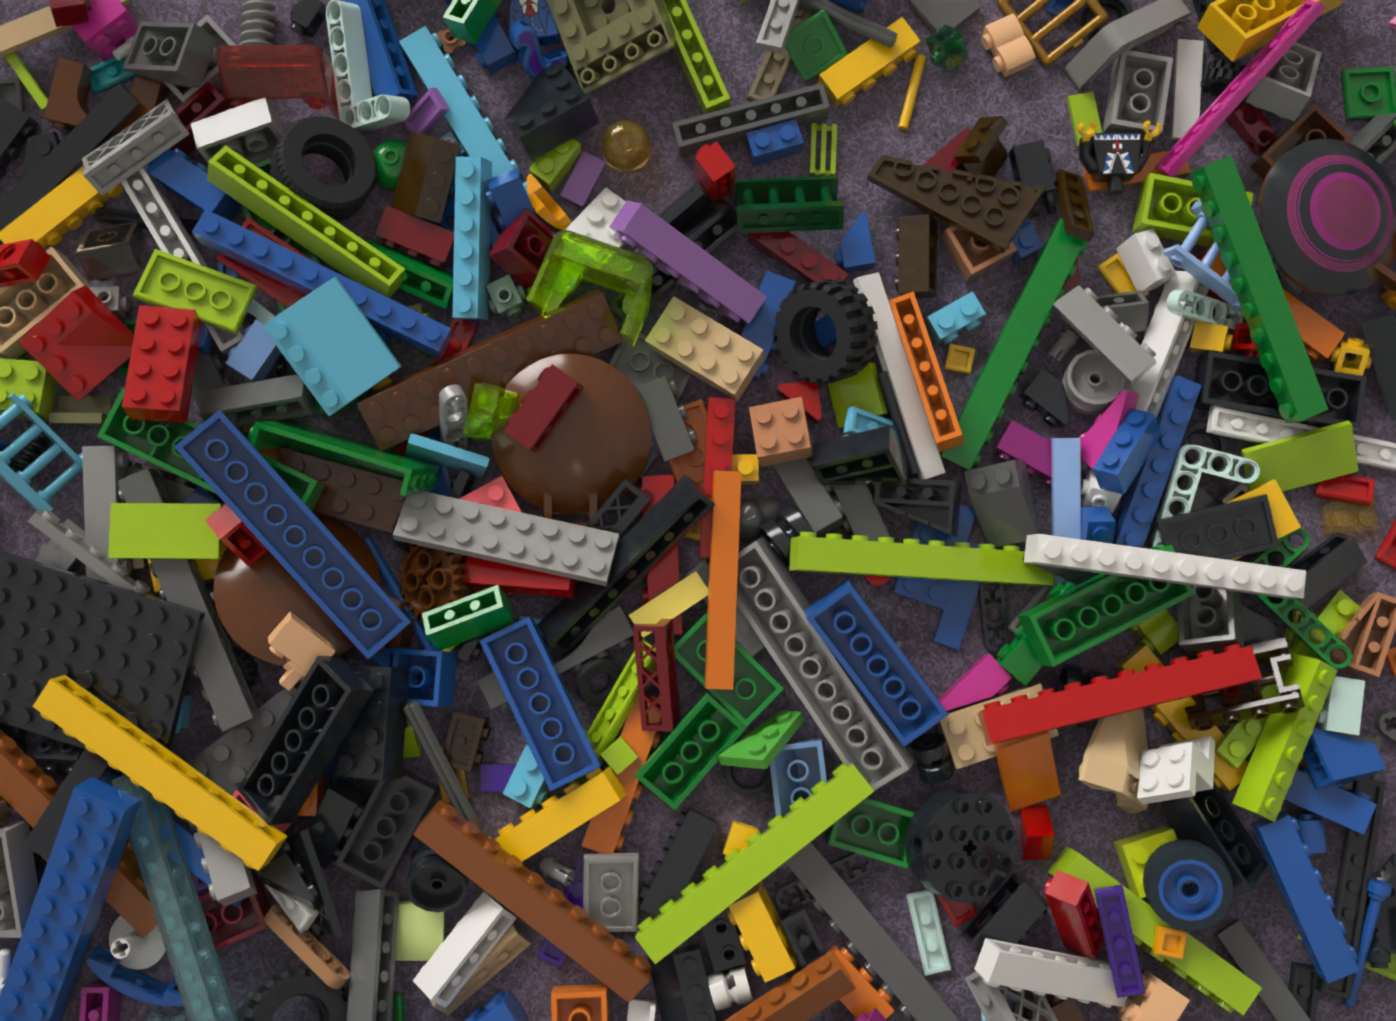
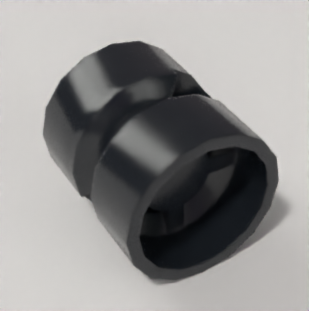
(932, 758)

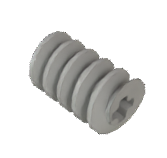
(256, 24)

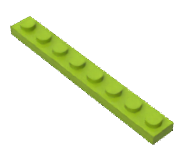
(1242, 737)

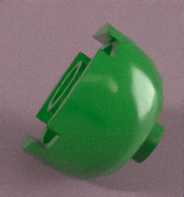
(389, 160)

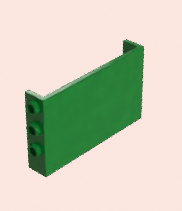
(415, 473)

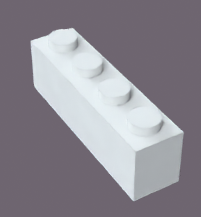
(464, 949)

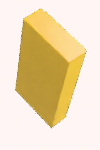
(1116, 275)

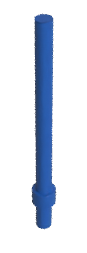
(395, 588)

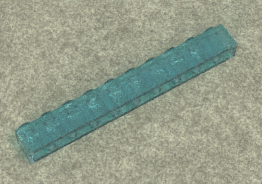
(177, 909)

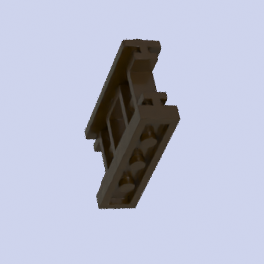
(1252, 704)

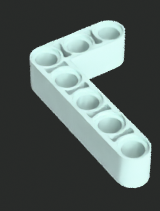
(352, 73)
(1193, 471)

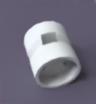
(719, 988)

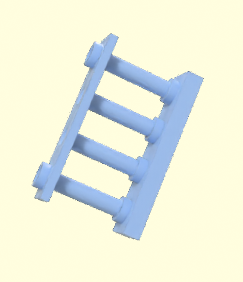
(1181, 258)

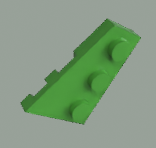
(764, 742)

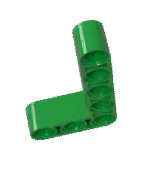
(1310, 622)

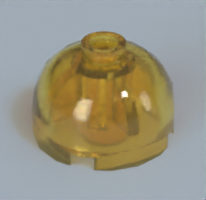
(626, 146)

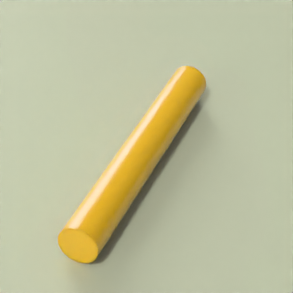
(912, 92)

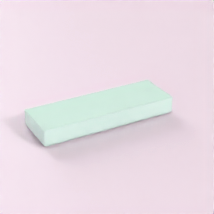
(928, 932)

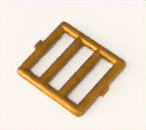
(1075, 40)

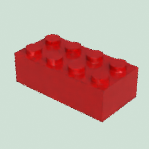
(162, 364)

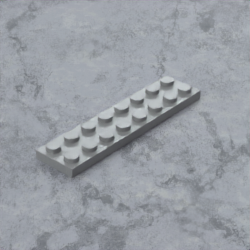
(507, 537)

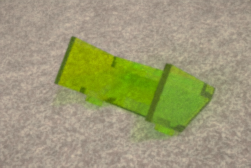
(585, 258)

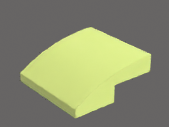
(418, 932)

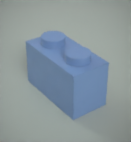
(254, 354)

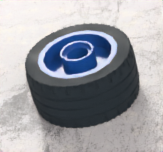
(1193, 905)

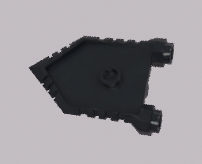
(1385, 932)

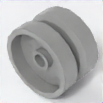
(1091, 383)

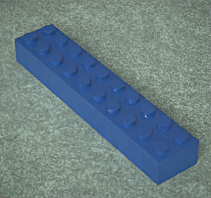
(292, 533)
(68, 902)

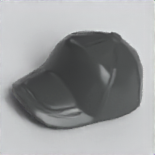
(754, 514)

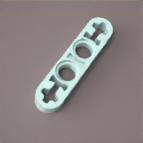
(1205, 309)

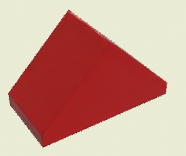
(809, 394)
(1036, 832)

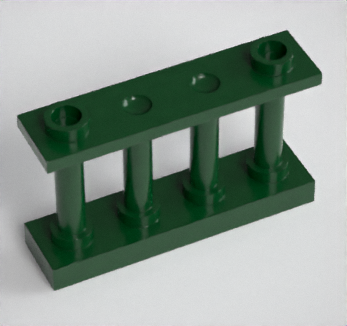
(788, 204)

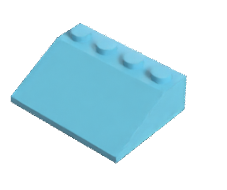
(331, 346)

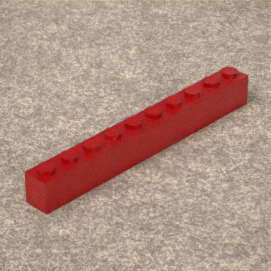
(1118, 695)

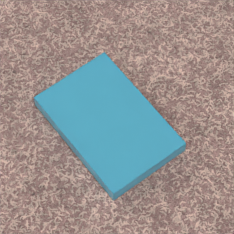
(446, 455)

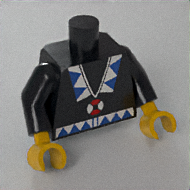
(1115, 156)

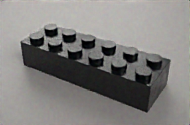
(1244, 386)
(305, 739)

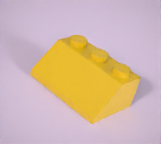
(762, 933)

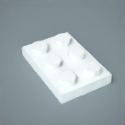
(597, 218)

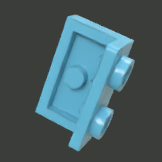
(527, 782)

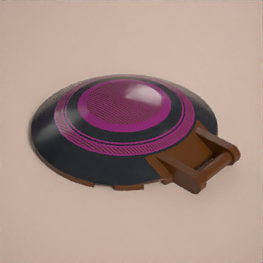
(1330, 218)

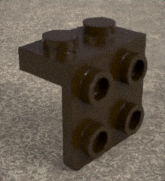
(982, 149)

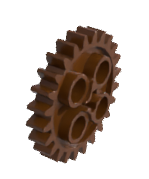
(430, 578)

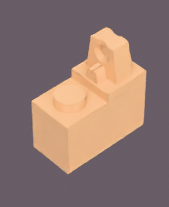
(300, 646)

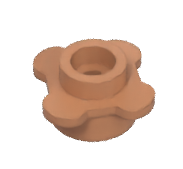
(450, 46)

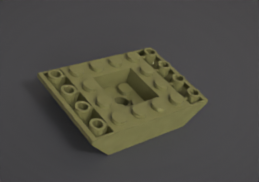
(613, 43)

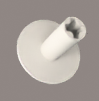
(133, 948)

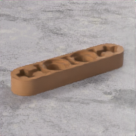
(307, 948)

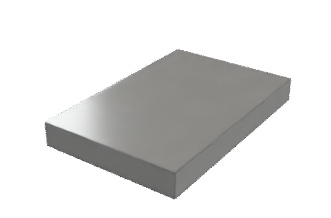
(612, 890)

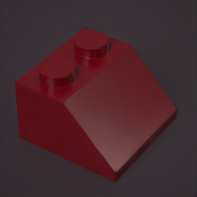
(523, 247)

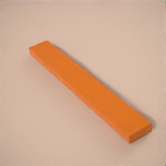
(723, 580)

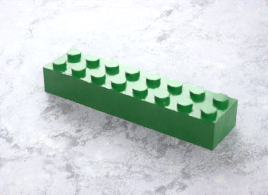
(156, 444)

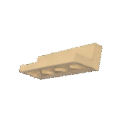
(506, 949)

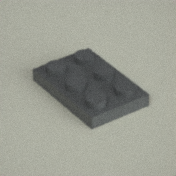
(644, 365)

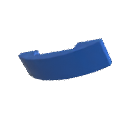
(131, 981)

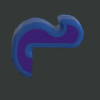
(529, 54)

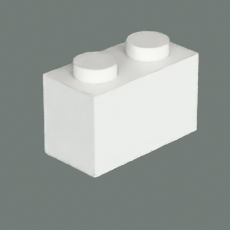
(1145, 261)

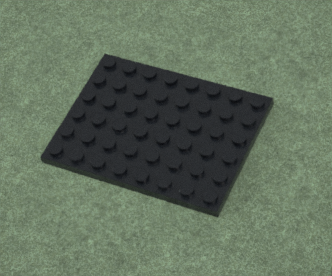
(102, 636)

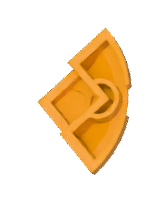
(545, 205)

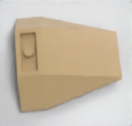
(1115, 757)

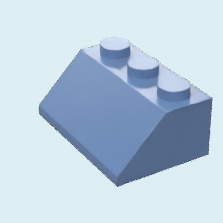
(796, 771)

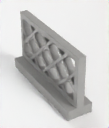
(133, 147)
(994, 1005)

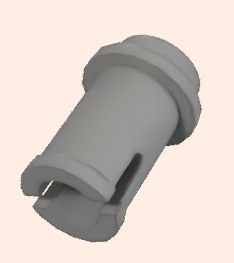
(1062, 346)
(556, 871)

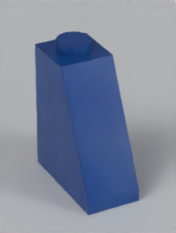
(1340, 758)

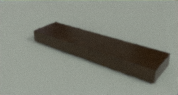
(1074, 205)

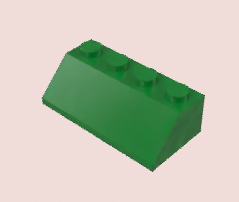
(690, 751)

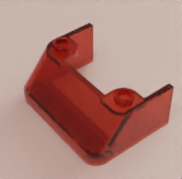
(277, 73)

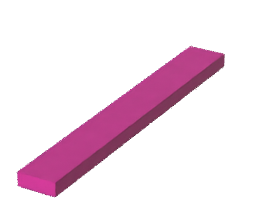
(1240, 87)

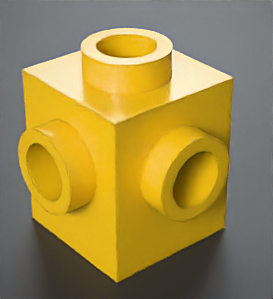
(1354, 365)

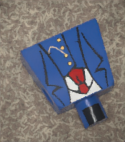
(540, 18)

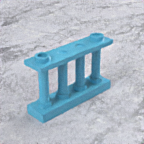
(21, 480)

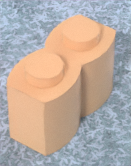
(1008, 45)

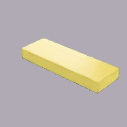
(671, 602)

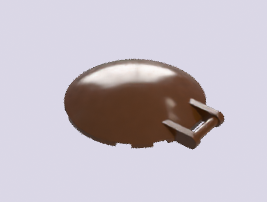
(590, 448)
(260, 596)

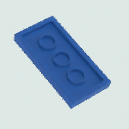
(927, 590)

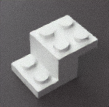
(1176, 770)

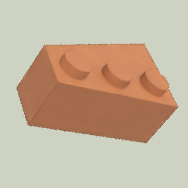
(1368, 636)

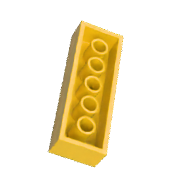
(1246, 25)

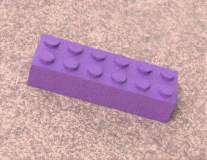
(687, 261)

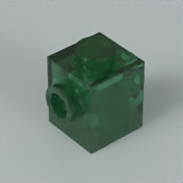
(947, 48)

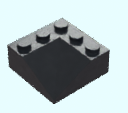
(550, 112)

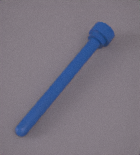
(1378, 892)

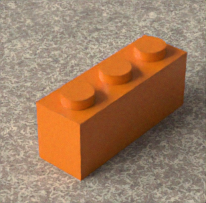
(865, 995)

